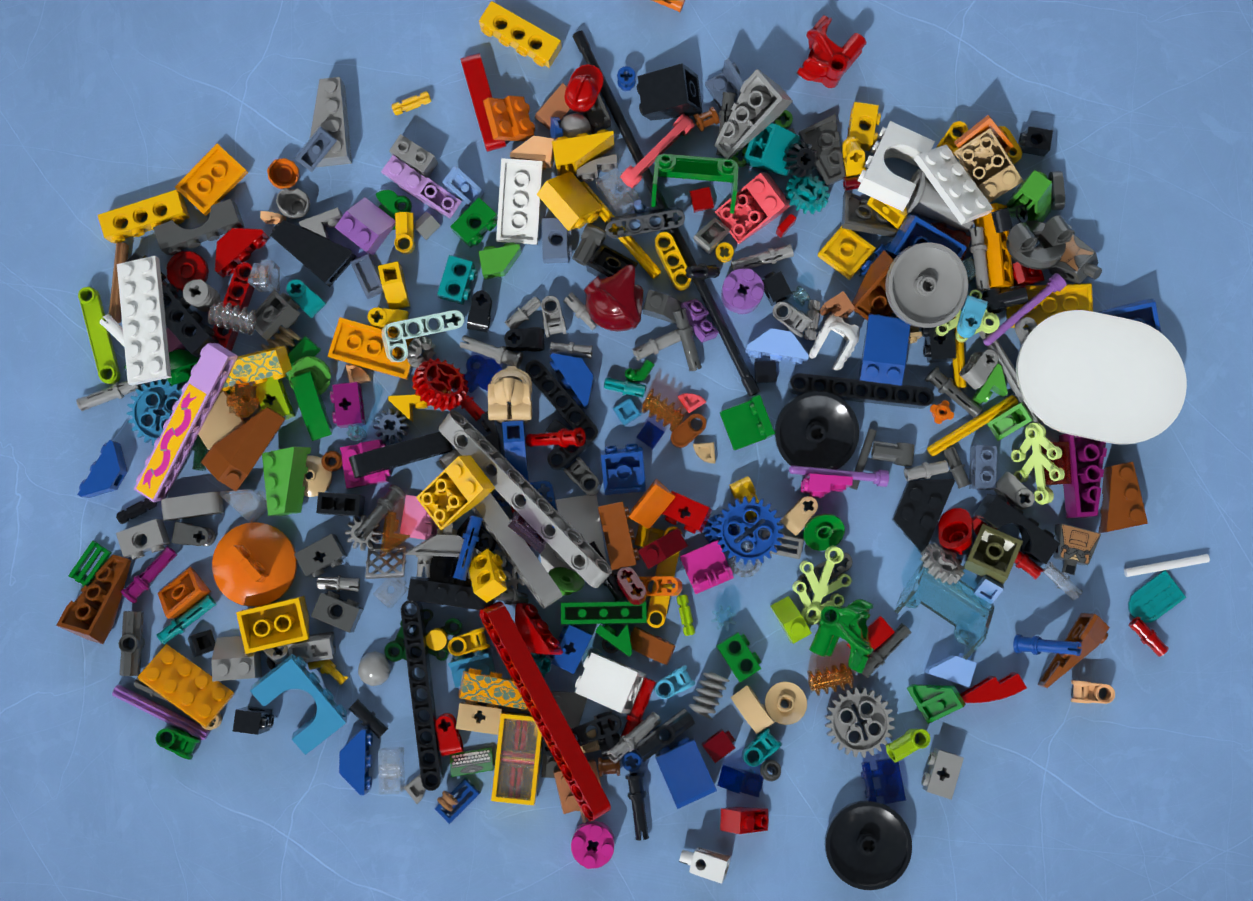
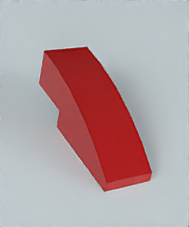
(992, 689)

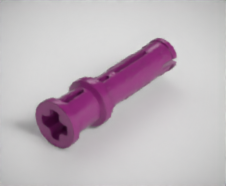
(142, 581)

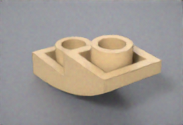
(752, 709)

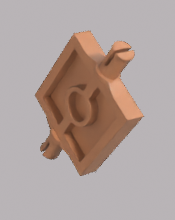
(566, 797)

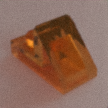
(391, 540)

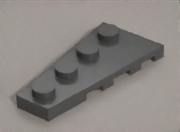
(572, 708)

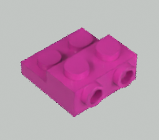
(350, 480)
(819, 484)

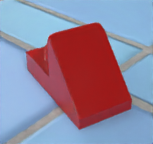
(1025, 275)

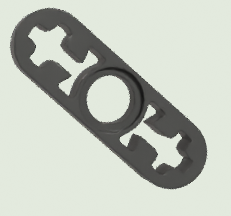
(840, 569)

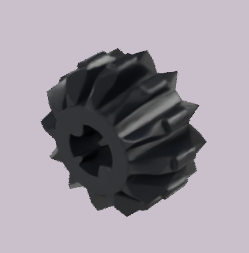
(800, 159)

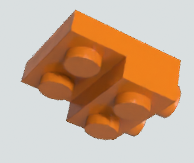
(509, 118)
(982, 126)

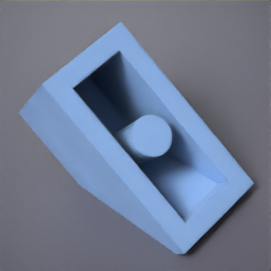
(954, 669)

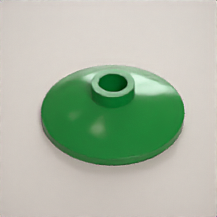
(829, 536)

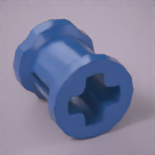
(621, 76)

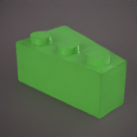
(1034, 195)
(284, 479)

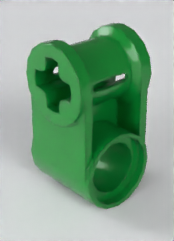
(181, 744)

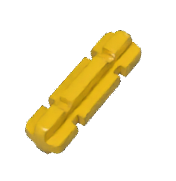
(411, 103)

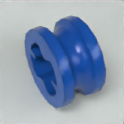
(628, 767)

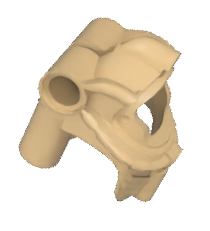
(508, 388)

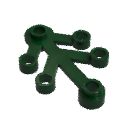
(398, 642)

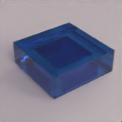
(650, 435)

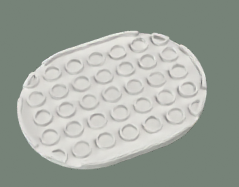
(1101, 377)

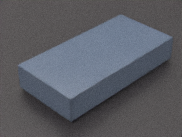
(367, 275)

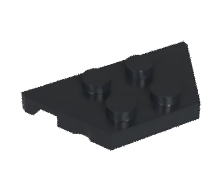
(921, 509)

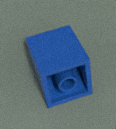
(685, 772)

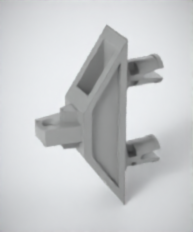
(443, 544)

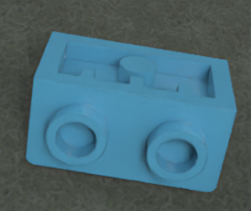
(480, 660)

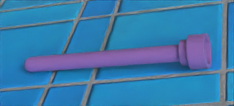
(1055, 283)
(879, 477)

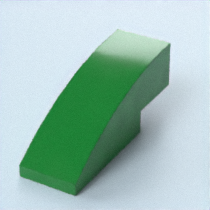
(311, 406)

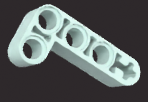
(422, 329)

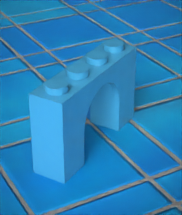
(293, 675)

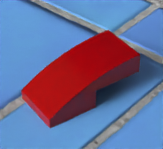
(878, 632)

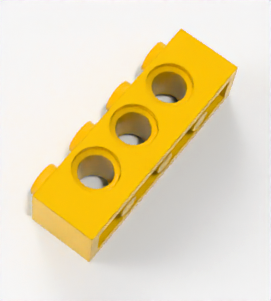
(497, 15)
(112, 221)

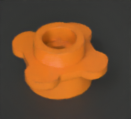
(938, 417)

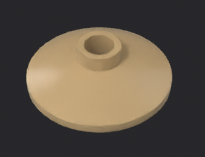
(321, 477)
(793, 696)

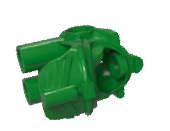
(848, 625)

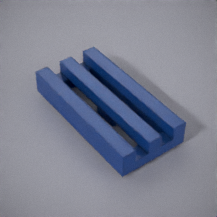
(471, 787)

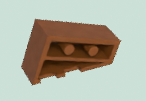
(1122, 499)

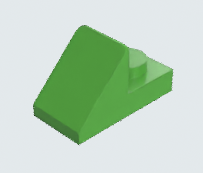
(995, 382)
(1010, 421)

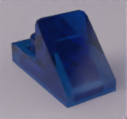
(740, 781)

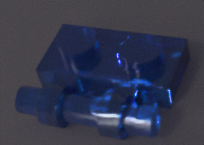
(889, 778)

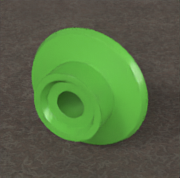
(566, 580)

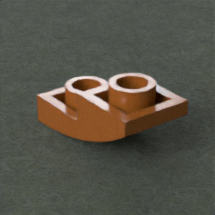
(651, 645)

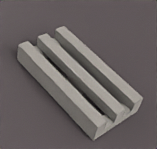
(791, 538)

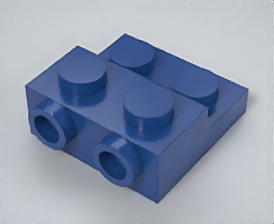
(623, 469)

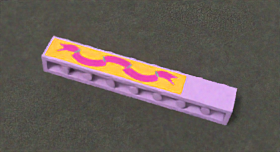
(185, 421)

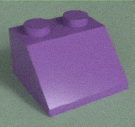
(366, 225)

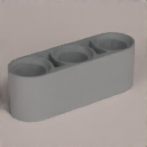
(192, 506)

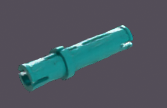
(166, 634)

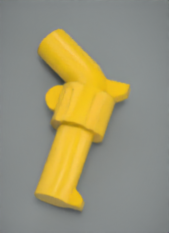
(328, 667)

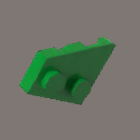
(936, 700)

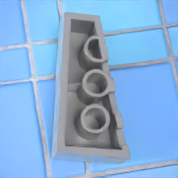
(332, 116)

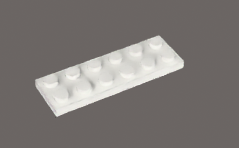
(143, 320)

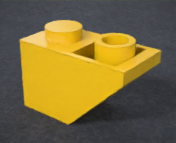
(394, 285)

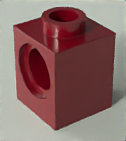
(719, 745)

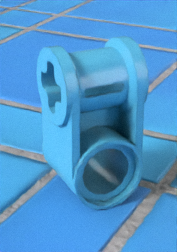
(971, 315)
(675, 682)

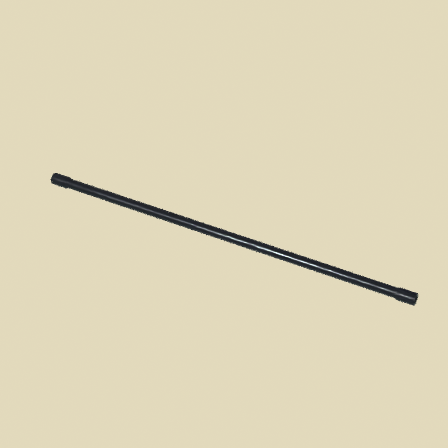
(746, 378)

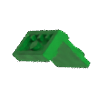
(747, 423)

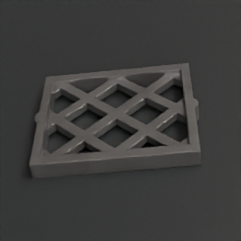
(387, 574)

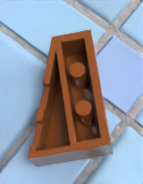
(618, 535)

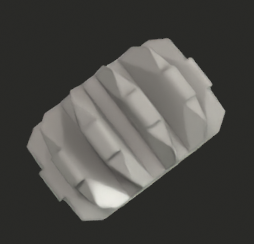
(371, 537)

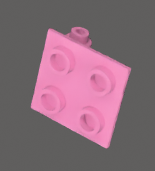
(416, 520)

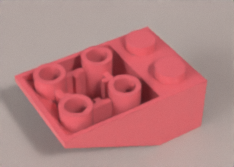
(755, 207)

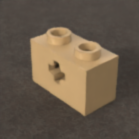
(468, 721)

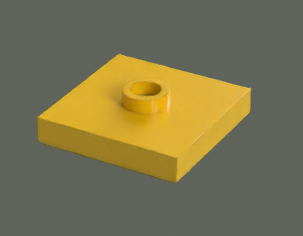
(846, 252)

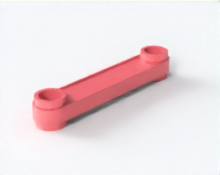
(633, 175)

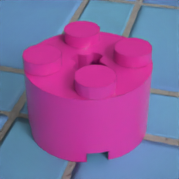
(590, 856)

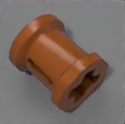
(711, 114)
(607, 766)

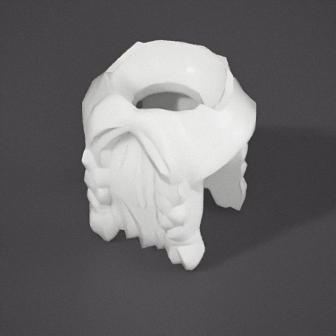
(849, 332)

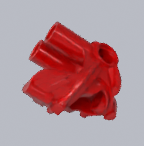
(826, 59)

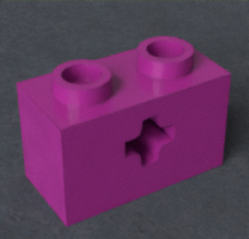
(353, 394)

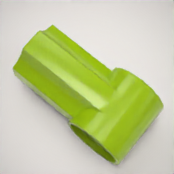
(906, 744)

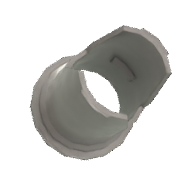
(928, 203)

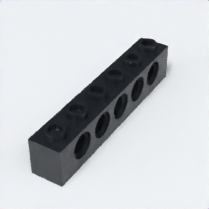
(192, 320)

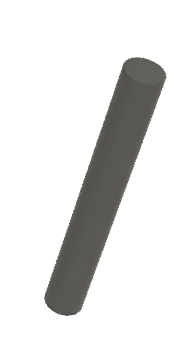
(864, 456)

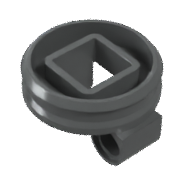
(1051, 235)

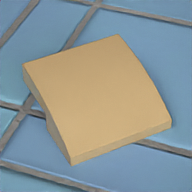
(219, 422)

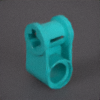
(306, 299)
(762, 747)

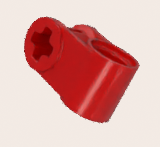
(450, 738)

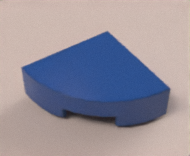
(555, 131)

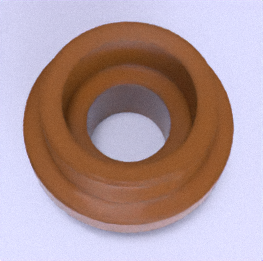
(325, 461)

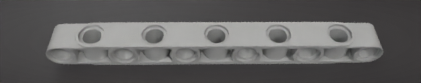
(535, 509)

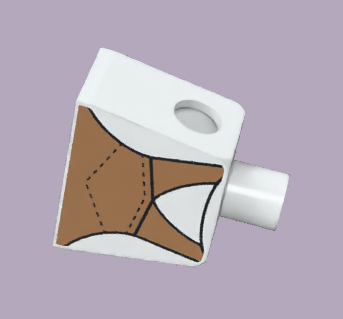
(716, 863)

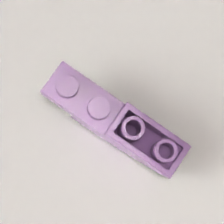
(421, 187)

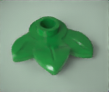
(390, 203)

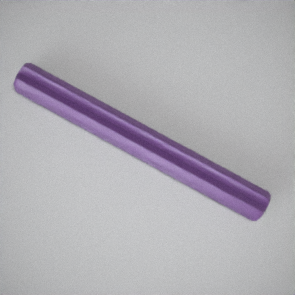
(160, 712)

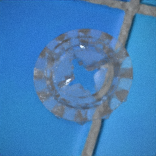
(750, 569)

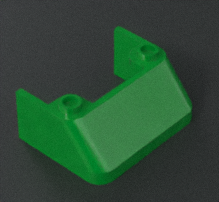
(698, 169)

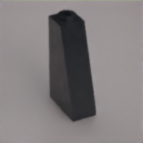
(316, 253)

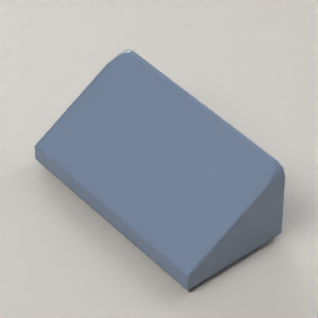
(315, 149)

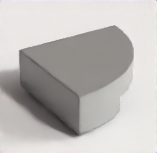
(415, 789)

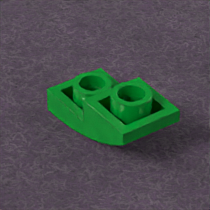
(303, 349)

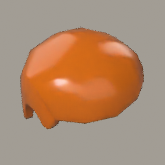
(283, 173)

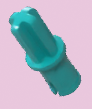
(625, 387)

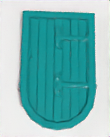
(1155, 598)

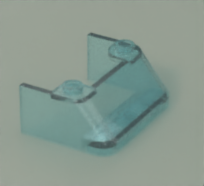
(952, 603)

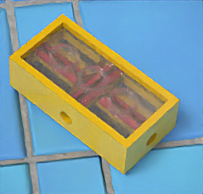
(517, 759)

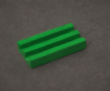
(79, 578)

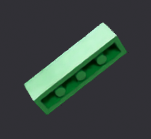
(602, 613)

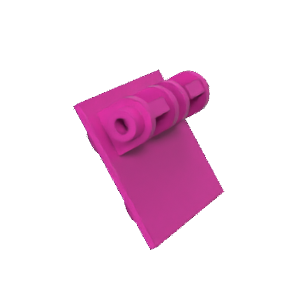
(706, 567)

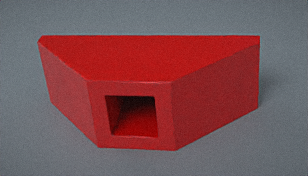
(237, 248)
(535, 631)

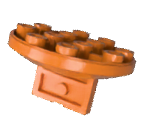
(254, 564)

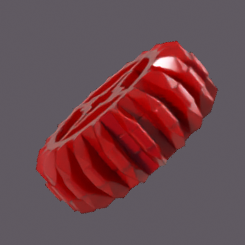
(442, 379)

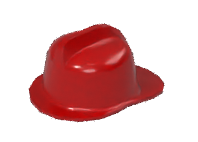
(583, 88)
(955, 530)

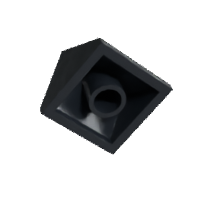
(607, 262)

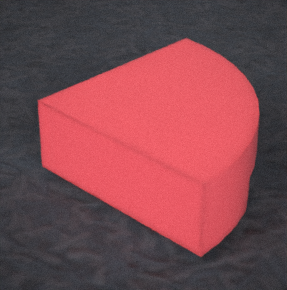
(691, 401)

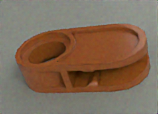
(685, 433)

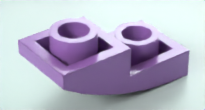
(697, 318)

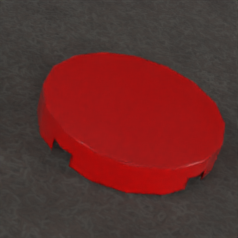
(186, 267)

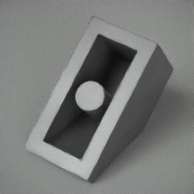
(661, 306)

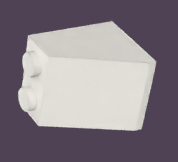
(609, 683)

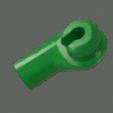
(641, 374)

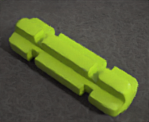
(685, 615)

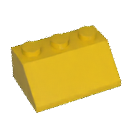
(274, 624)

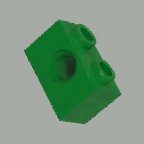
(477, 211)

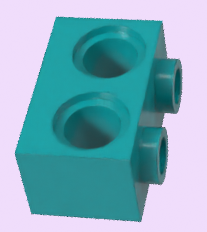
(451, 279)

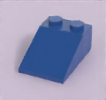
(917, 231)
(884, 350)

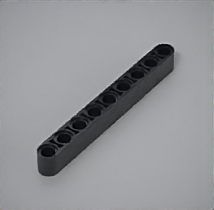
(419, 704)

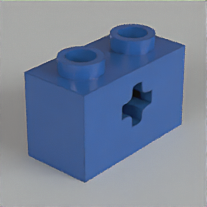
(580, 639)

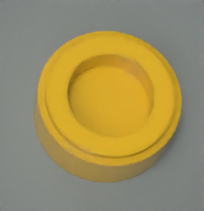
(436, 639)

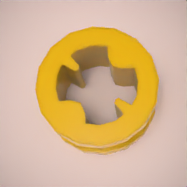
(717, 253)

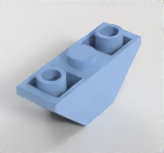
(778, 346)

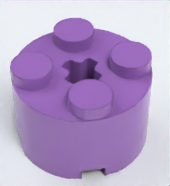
(746, 280)

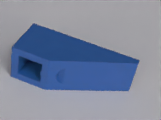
(515, 446)

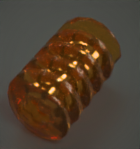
(663, 410)
(830, 679)

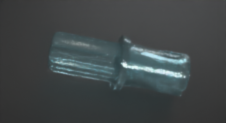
(356, 433)

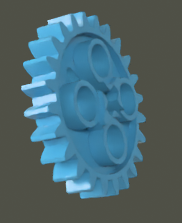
(142, 408)

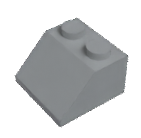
(232, 663)

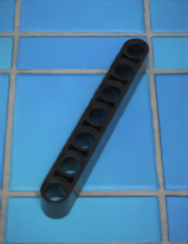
(871, 396)

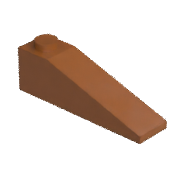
(238, 452)

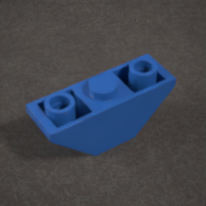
(575, 376)
(106, 472)
(356, 761)

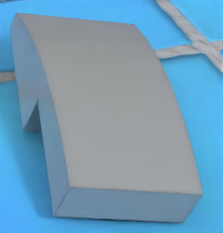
(589, 171)

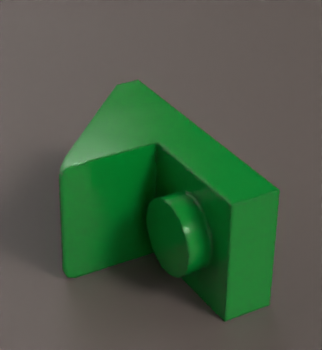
(621, 642)

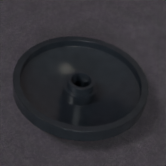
(817, 431)
(868, 845)

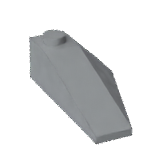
(755, 109)

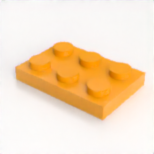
(211, 179)

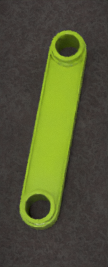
(99, 335)

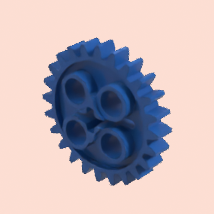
(761, 545)

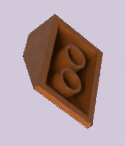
(871, 294)

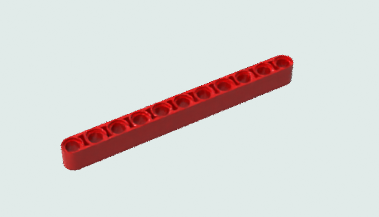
(545, 711)

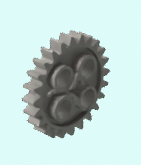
(842, 729)

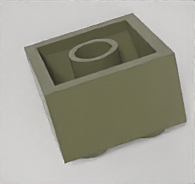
(993, 554)

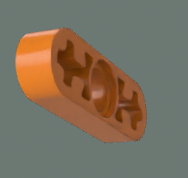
(660, 580)

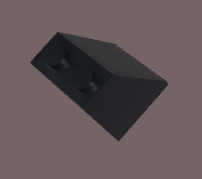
(669, 93)

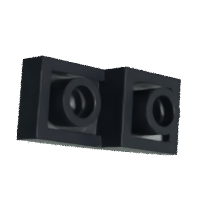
(489, 425)

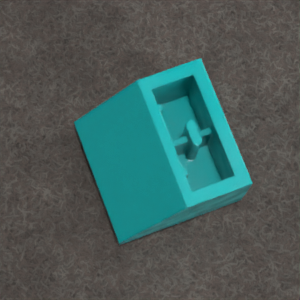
(768, 149)

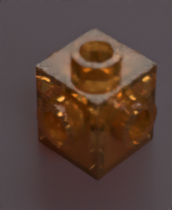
(242, 400)

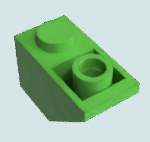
(498, 261)

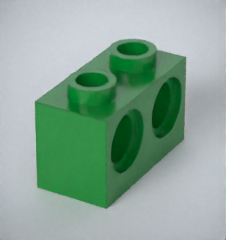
(735, 659)

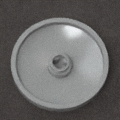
(926, 285)

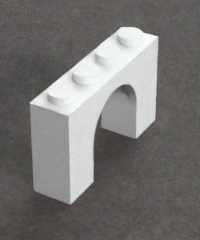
(878, 179)

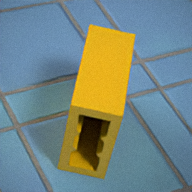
(569, 201)

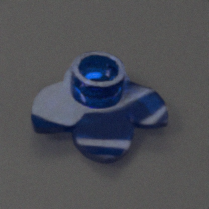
(482, 376)

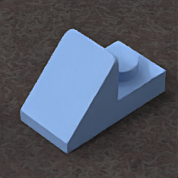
(462, 186)

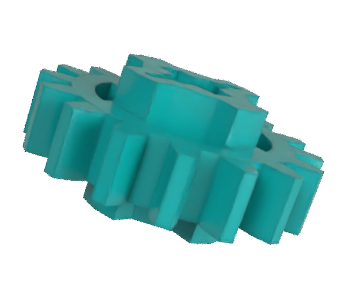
(807, 192)

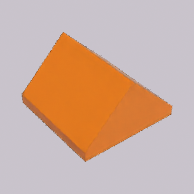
(651, 504)
(182, 593)

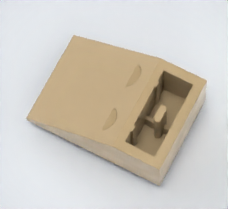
(989, 165)

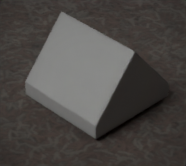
(426, 225)

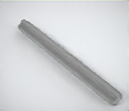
(1008, 371)

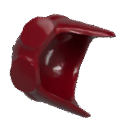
(615, 300)

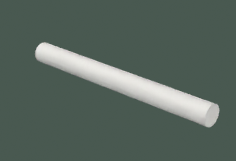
(1166, 565)

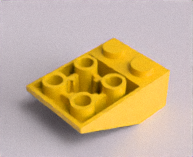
(577, 151)
(455, 491)

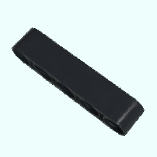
(399, 454)

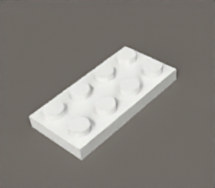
(953, 184)
(519, 201)

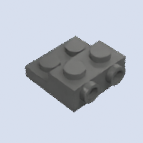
(274, 312)

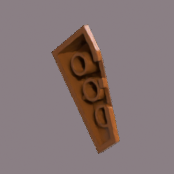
(96, 608)
(1090, 632)

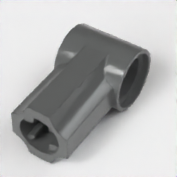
(590, 240)
(898, 453)

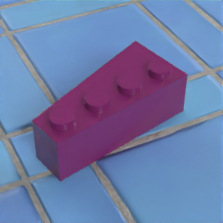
(1086, 463)

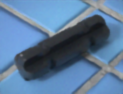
(135, 510)

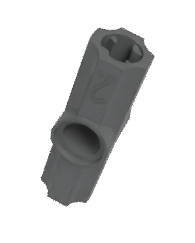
(132, 628)

